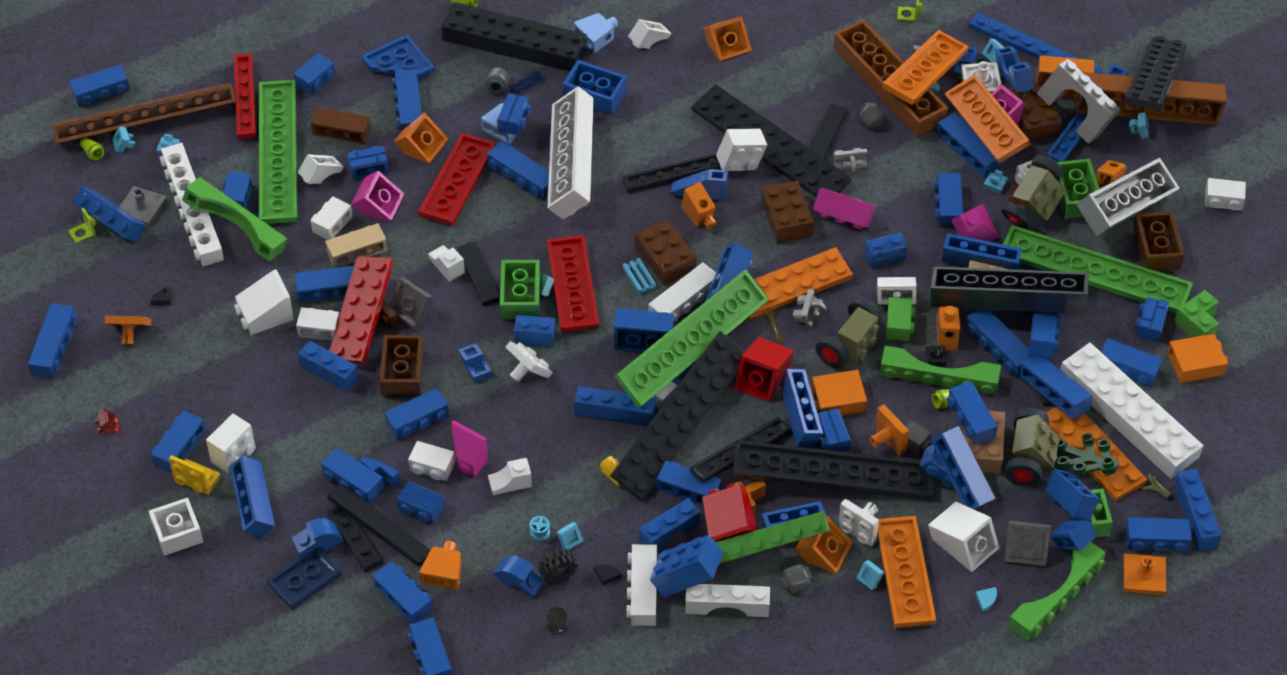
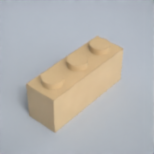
(361, 242)

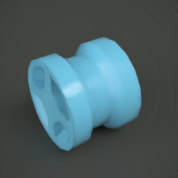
(538, 523)

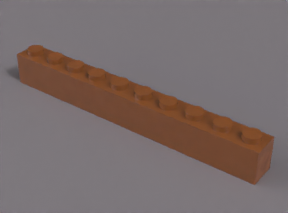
(143, 112)

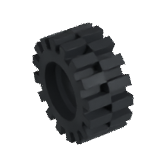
(557, 567)

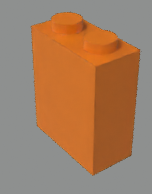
(1197, 358)
(840, 392)

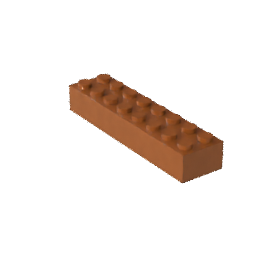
(874, 64)
(1184, 103)

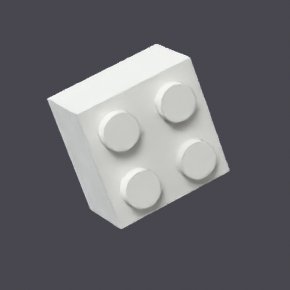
(741, 149)
(230, 442)
(176, 526)

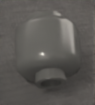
(497, 80)
(871, 115)
(796, 578)

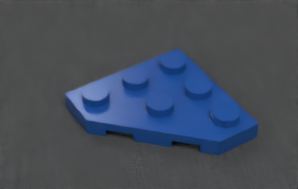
(398, 55)

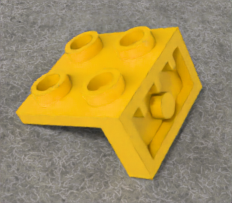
(193, 475)

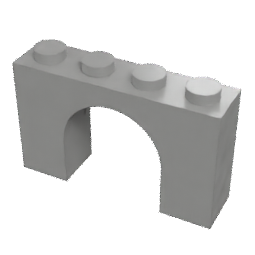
(1100, 107)

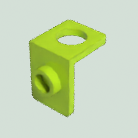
(914, 12)
(88, 226)

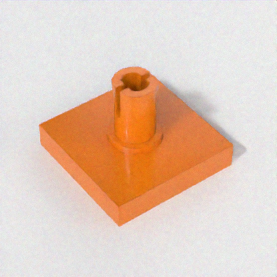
(128, 324)
(890, 430)
(1144, 574)

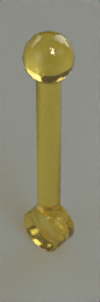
(778, 338)

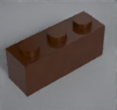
(341, 125)

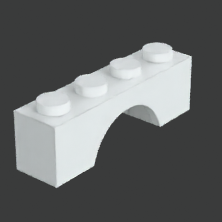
(750, 599)

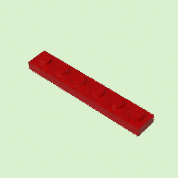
(245, 96)

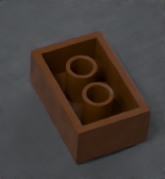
(1038, 118)
(787, 211)
(1158, 241)
(665, 252)
(402, 365)

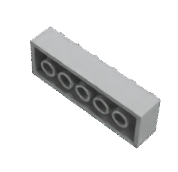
(1127, 196)

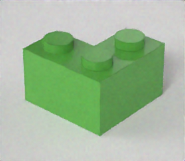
(1197, 315)

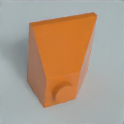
(728, 38)
(421, 139)
(827, 549)

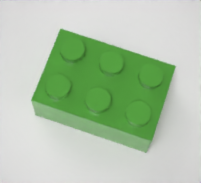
(1078, 182)
(520, 288)

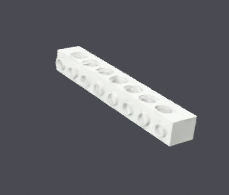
(197, 222)

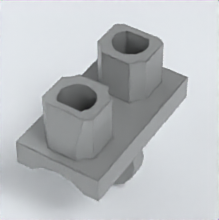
(851, 159)
(811, 307)

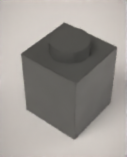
(918, 438)

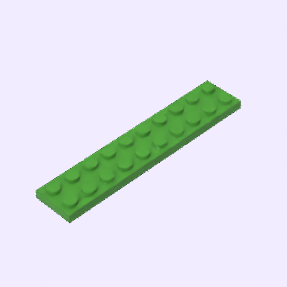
(277, 152)
(1104, 271)
(690, 338)

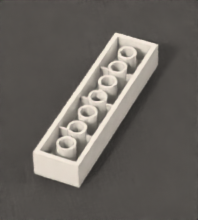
(570, 153)
(1133, 411)

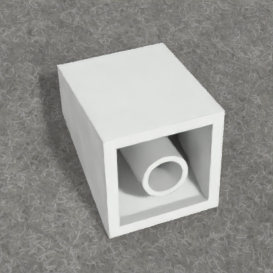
(264, 304)
(965, 535)

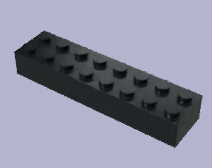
(514, 37)
(1010, 290)

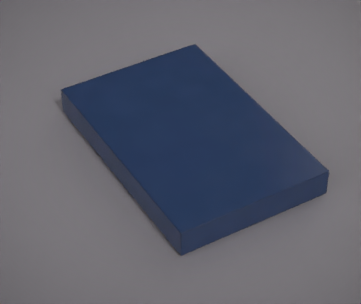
(304, 578)

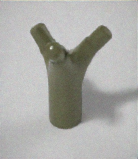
(1155, 486)

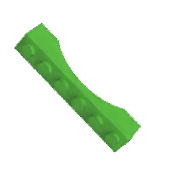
(206, 198)
(900, 364)
(773, 536)
(1031, 616)

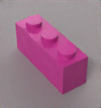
(844, 208)

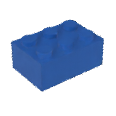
(602, 84)
(640, 329)
(686, 565)

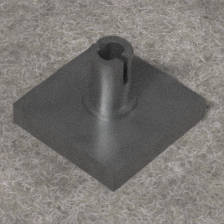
(143, 204)
(410, 303)
(1027, 543)

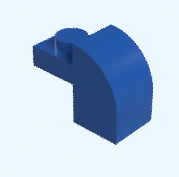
(318, 533)
(518, 572)

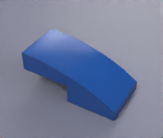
(968, 58)
(475, 363)
(388, 473)

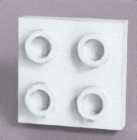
(986, 72)
(528, 361)
(859, 521)

